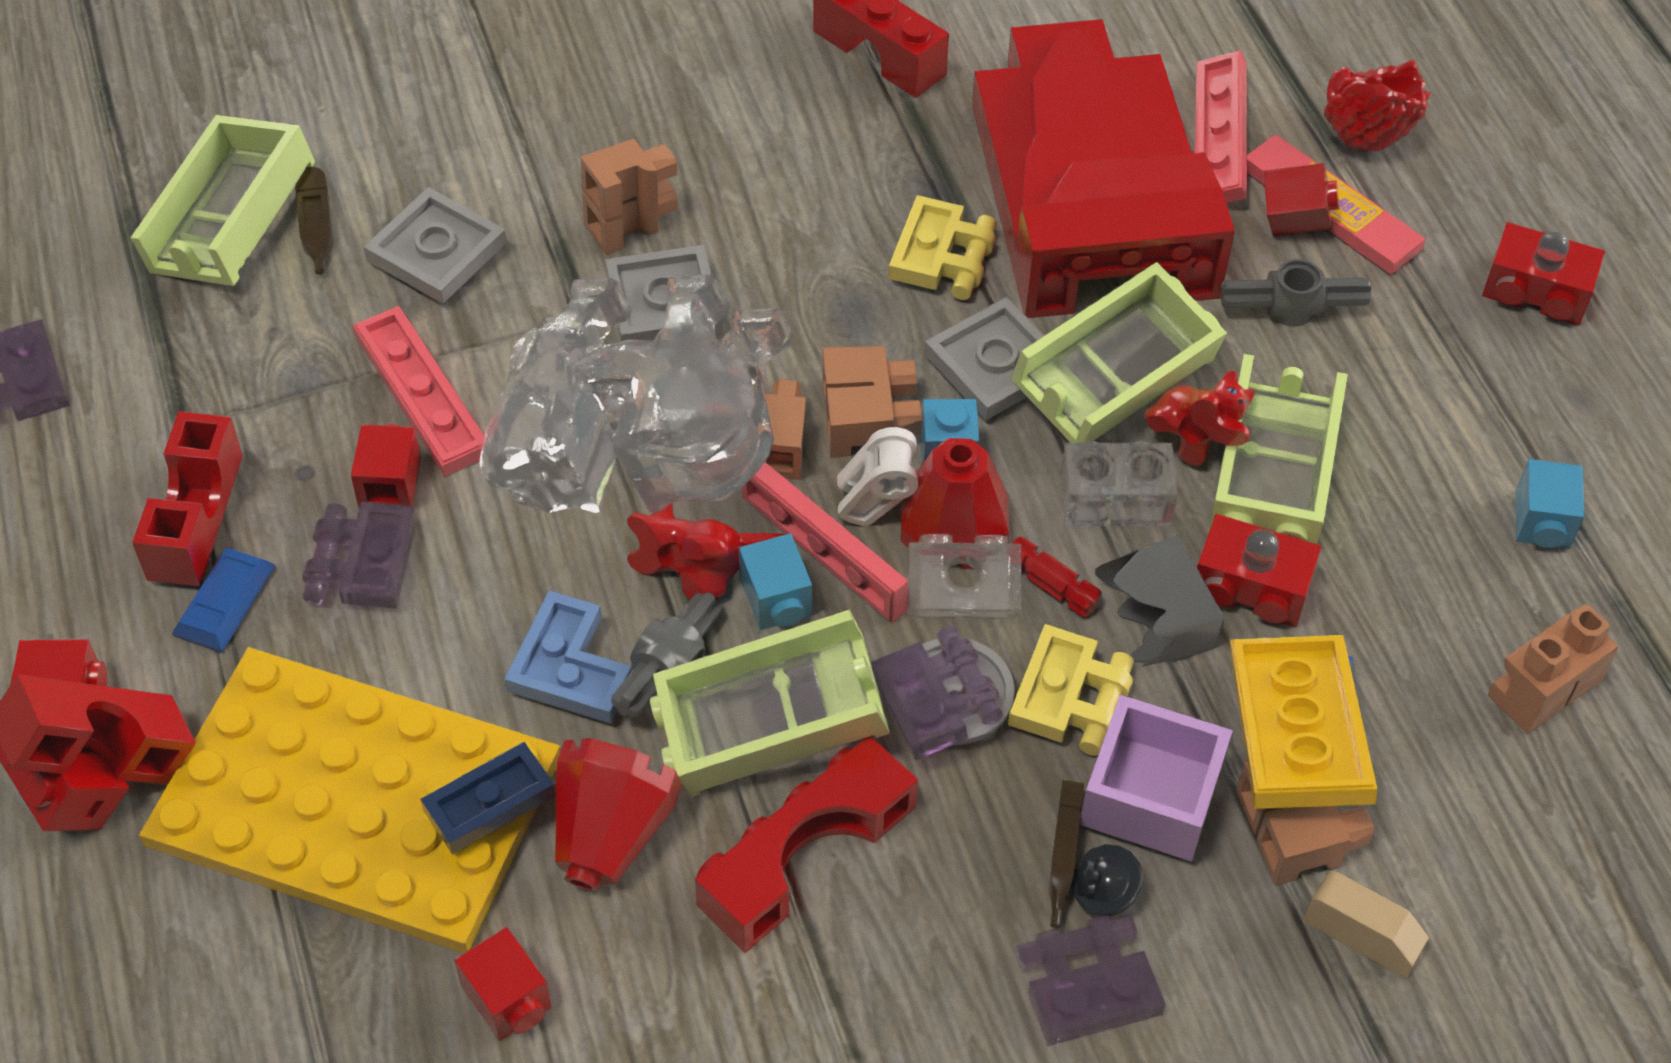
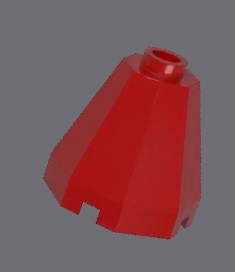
(956, 496)
(607, 809)

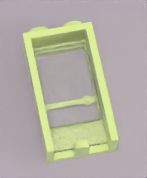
(222, 199)
(1118, 355)
(1287, 463)
(768, 702)

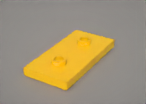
(1301, 723)

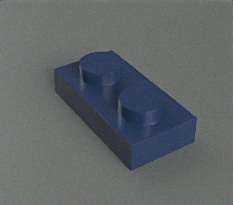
(488, 797)

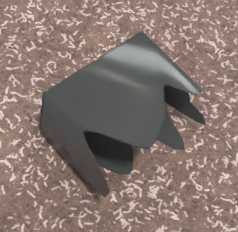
(1167, 599)

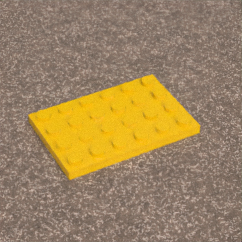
(320, 796)

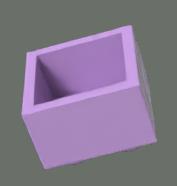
(1155, 777)

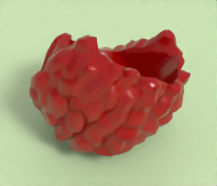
(1375, 106)

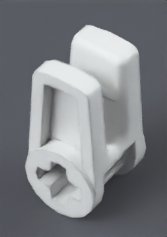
(878, 476)

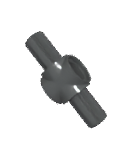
(1295, 292)
(663, 647)

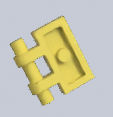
(927, 243)
(1054, 682)

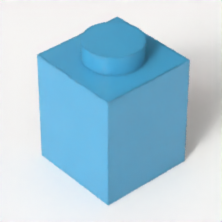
(947, 420)
(1549, 503)
(775, 582)

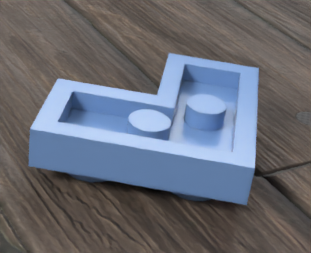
(555, 663)

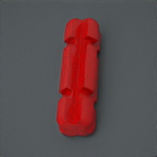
(1058, 579)

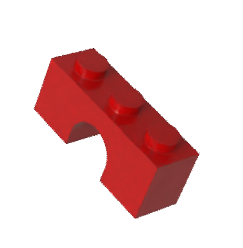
(908, 44)
(180, 531)
(53, 719)

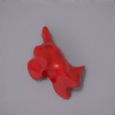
(1202, 416)
(700, 551)

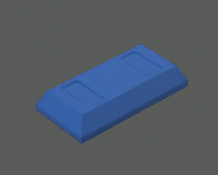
(224, 600)

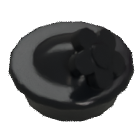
(1107, 880)

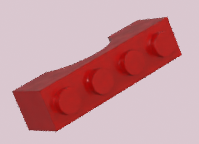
(856, 796)

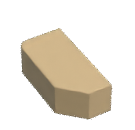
(1367, 923)

